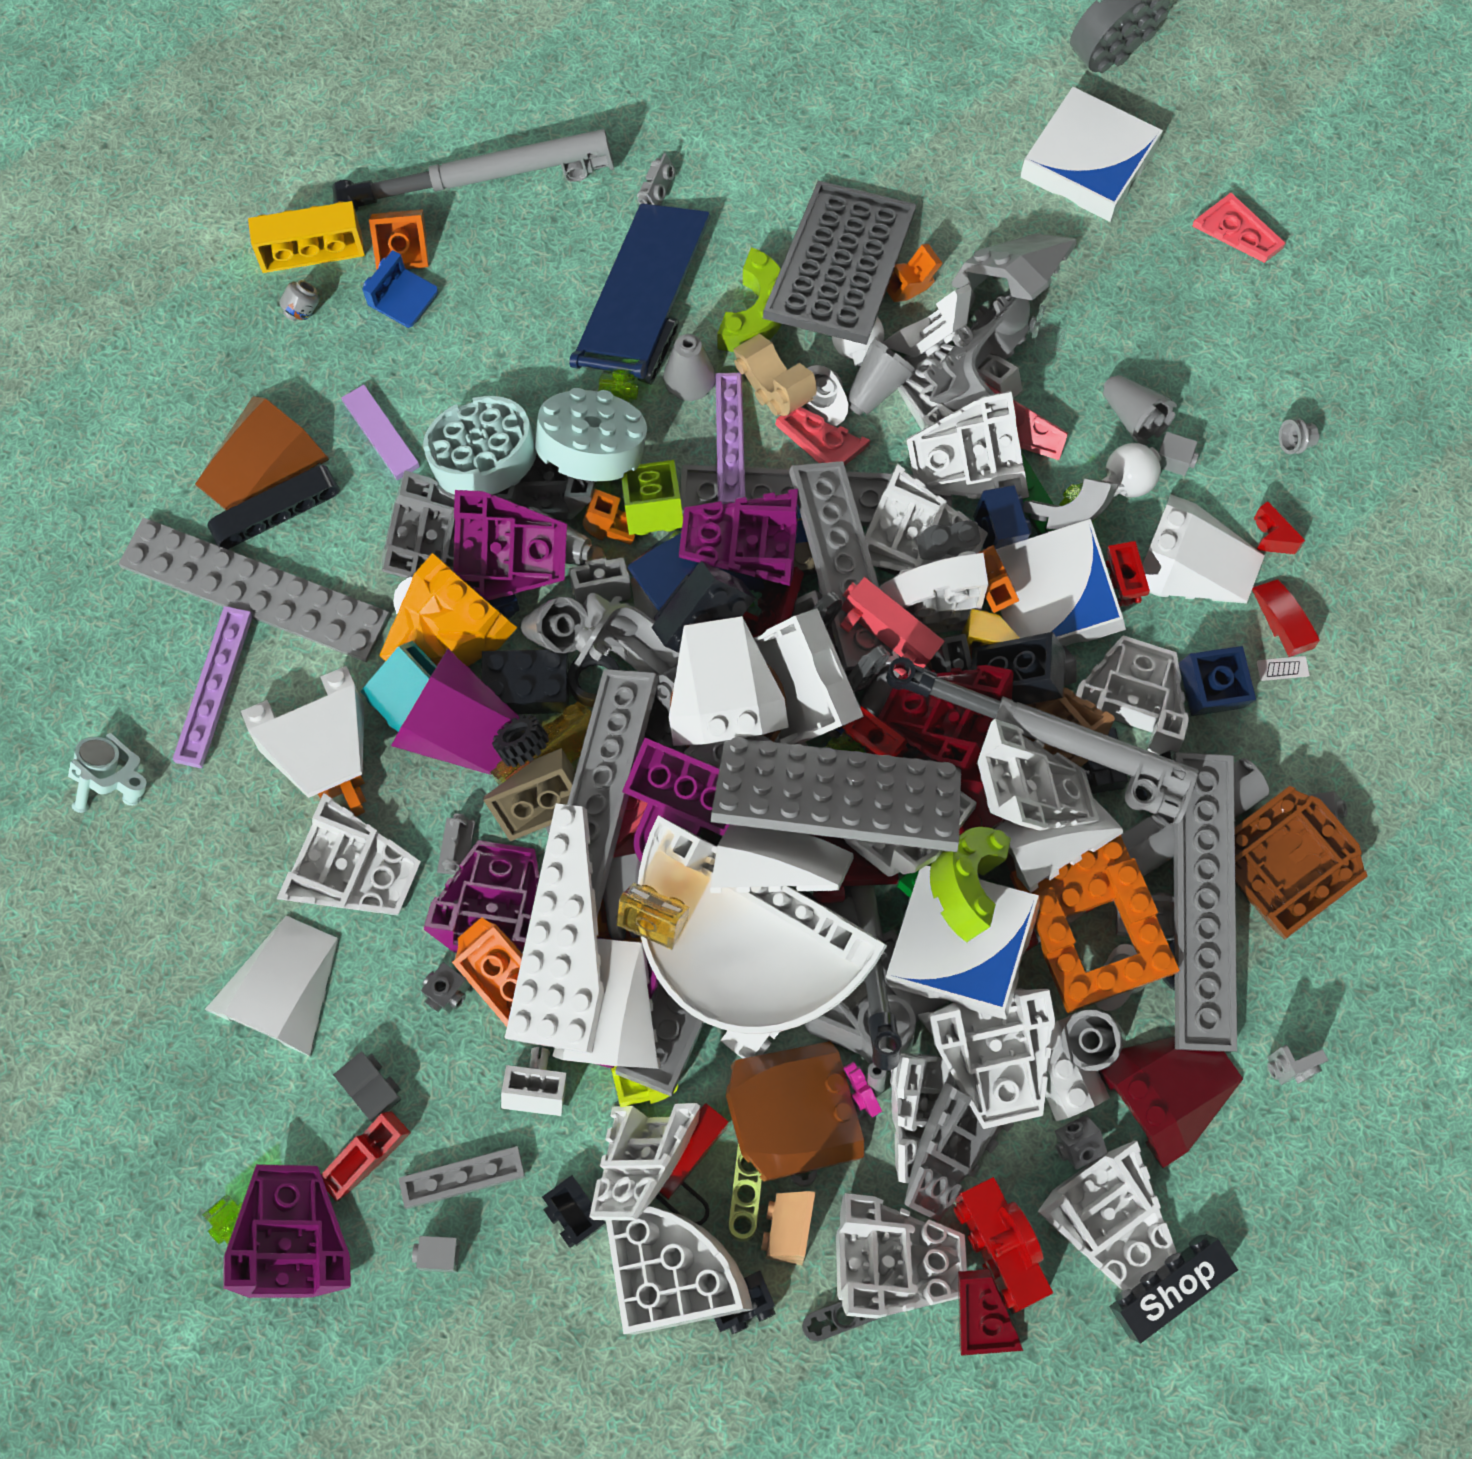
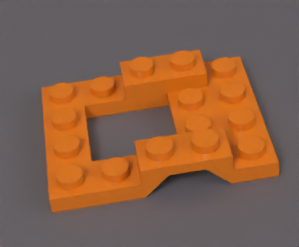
(1094, 881)

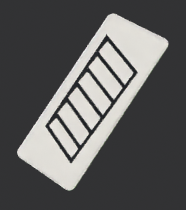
(1283, 668)

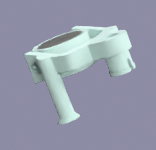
(96, 767)

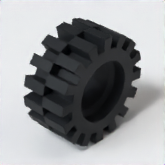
(520, 740)

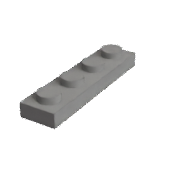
(461, 1177)

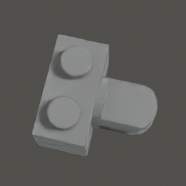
(600, 577)

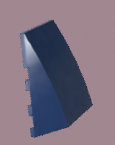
(662, 570)

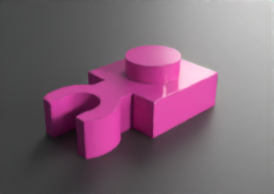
(863, 1096)

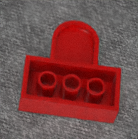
(1005, 1243)

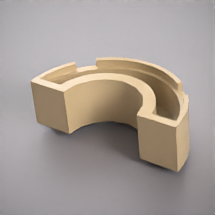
(774, 384)

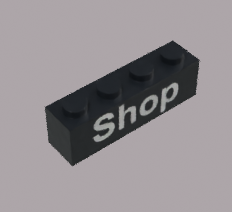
(1173, 1287)

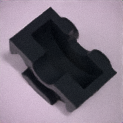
(572, 1209)
(762, 1305)

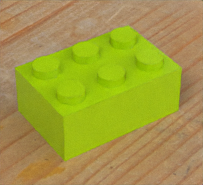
(652, 498)

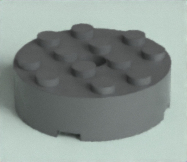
(1115, 30)

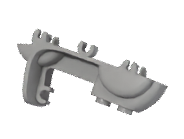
(994, 333)
(630, 636)

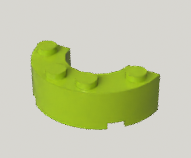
(736, 328)
(957, 883)

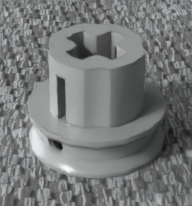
(1297, 436)

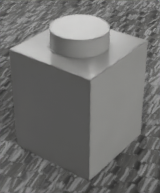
(1177, 453)
(436, 1254)

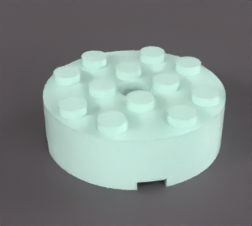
(590, 434)
(480, 445)

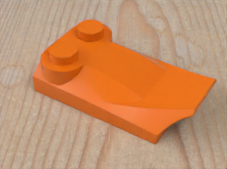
(489, 965)

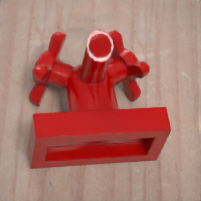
(1127, 573)
(876, 736)

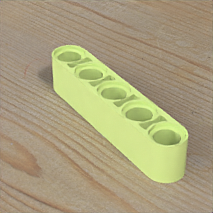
(739, 1209)

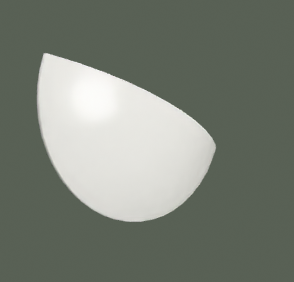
(749, 956)

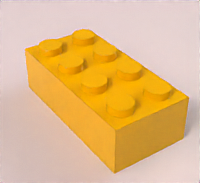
(306, 236)

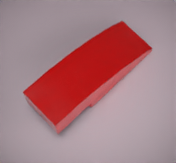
(1286, 618)
(707, 1132)
(364, 1154)

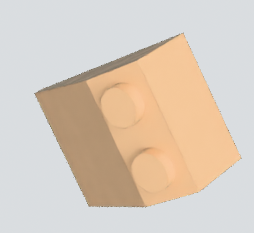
(789, 1227)

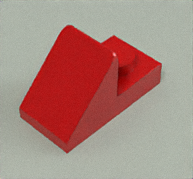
(1281, 535)

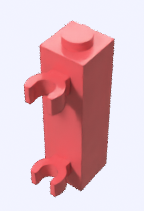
(889, 623)

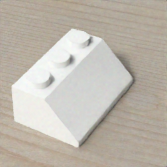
(1068, 1086)

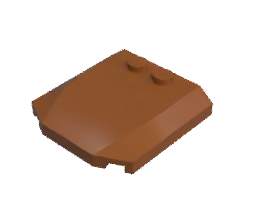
(1295, 860)
(794, 1111)

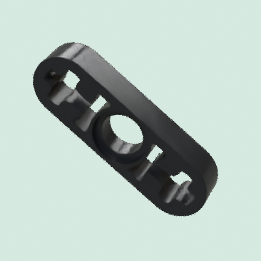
(661, 349)

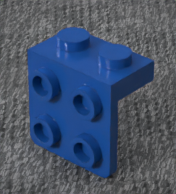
(398, 291)

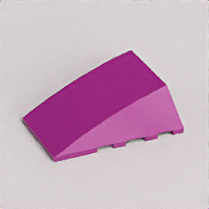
(744, 535)
(455, 718)

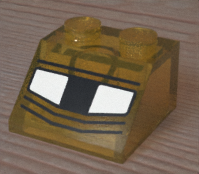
(652, 914)

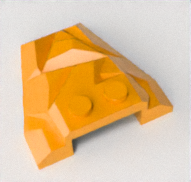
(445, 614)

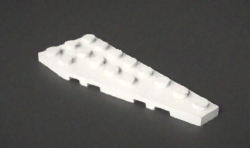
(559, 971)

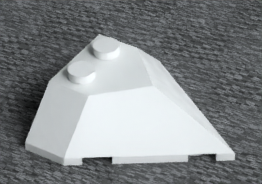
(936, 329)

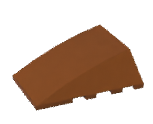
(258, 455)

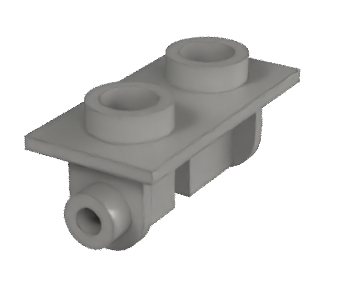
(660, 175)
(455, 843)

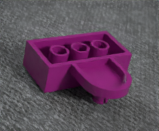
(674, 789)

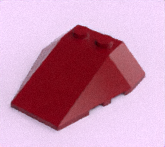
(943, 728)
(1172, 1092)

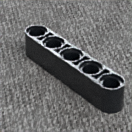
(273, 507)

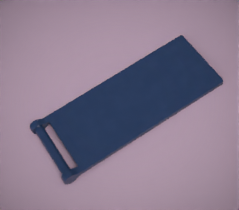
(641, 288)

